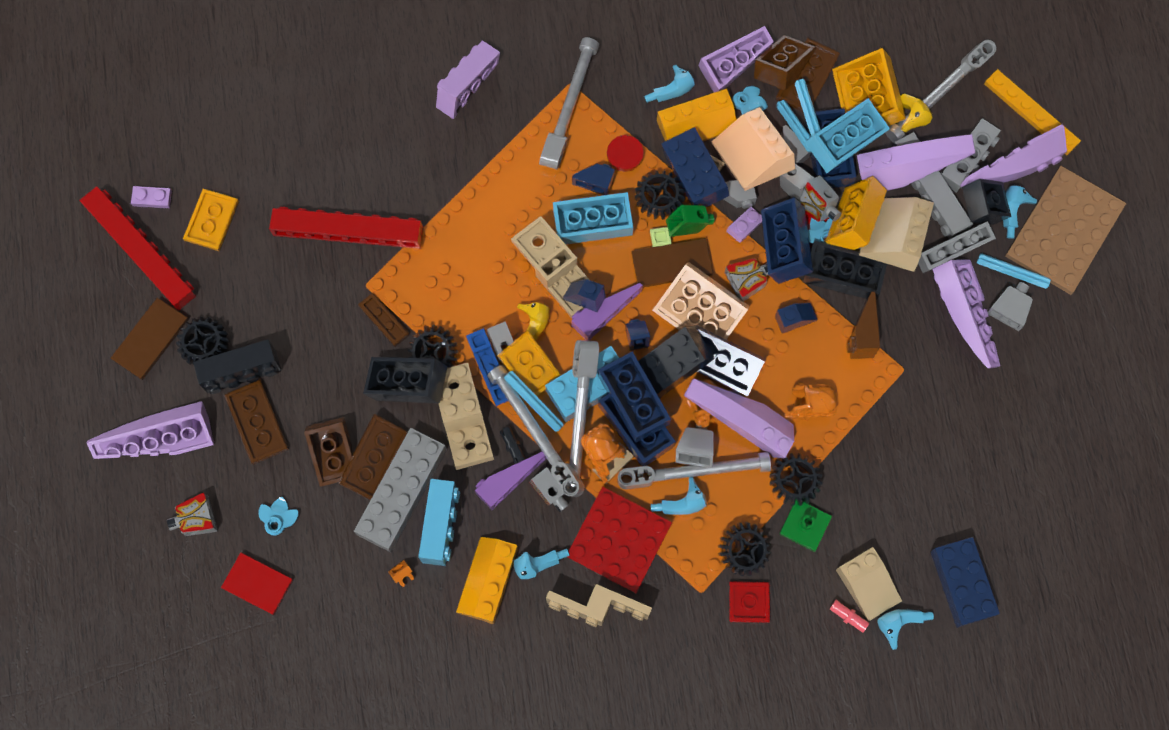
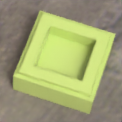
(660, 237)

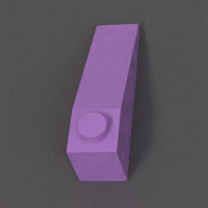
(589, 322)
(501, 484)

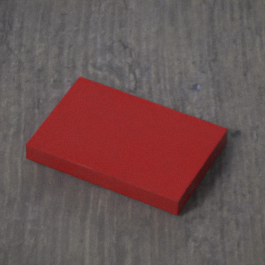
(257, 583)

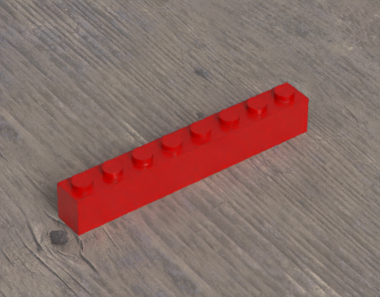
(346, 227)
(137, 248)

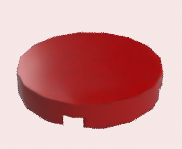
(625, 153)

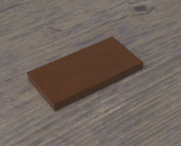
(814, 73)
(664, 263)
(149, 338)
(256, 422)
(372, 457)

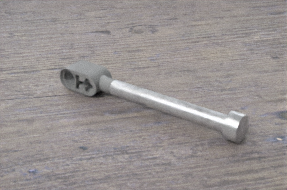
(895, 132)
(556, 142)
(584, 367)
(497, 377)
(761, 462)

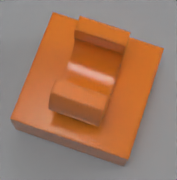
(401, 571)

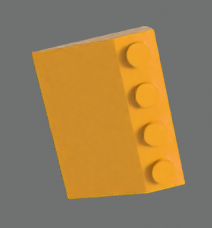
(870, 78)

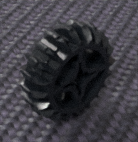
(648, 187)
(209, 339)
(447, 344)
(787, 481)
(753, 561)

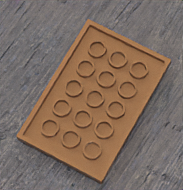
(1065, 229)

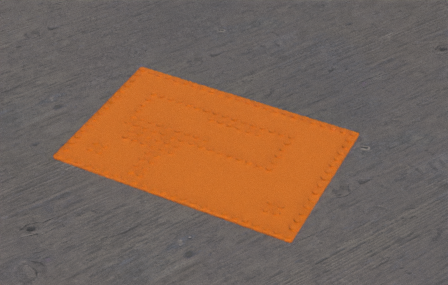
(476, 277)

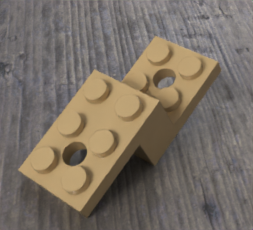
(552, 261)
(464, 419)
(598, 606)

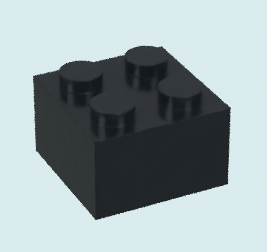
(986, 201)

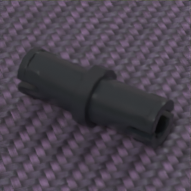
(512, 445)

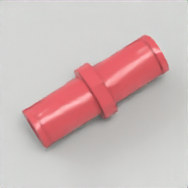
(849, 616)

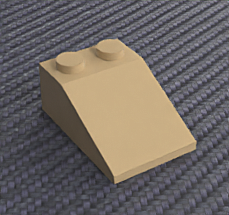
(869, 584)

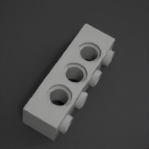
(983, 132)
(956, 246)

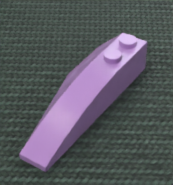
(911, 162)
(1021, 162)
(963, 299)
(745, 416)
(164, 432)

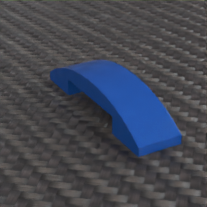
(486, 362)

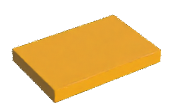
(211, 219)
(529, 363)

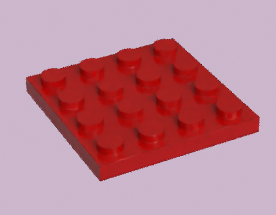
(619, 539)

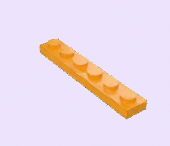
(1027, 107)

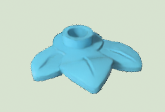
(751, 100)
(819, 230)
(278, 514)

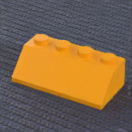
(707, 114)
(859, 211)
(487, 579)

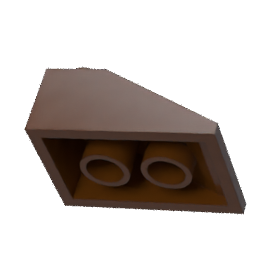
(783, 62)
(865, 336)
(329, 449)

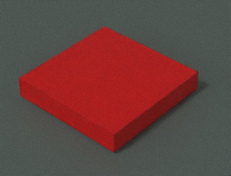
(749, 602)

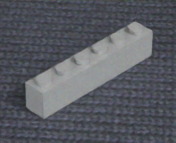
(946, 206)

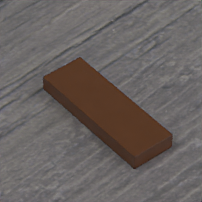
(383, 319)

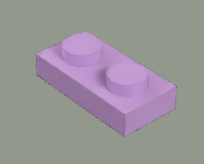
(151, 197)
(745, 224)

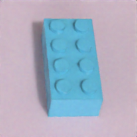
(847, 135)
(593, 218)
(564, 388)
(438, 522)

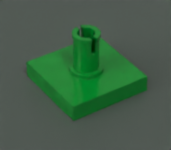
(805, 525)

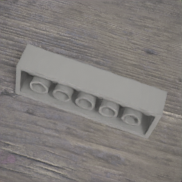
(400, 490)

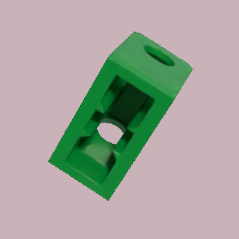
(688, 220)

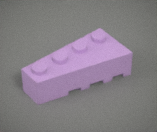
(733, 59)
(466, 78)

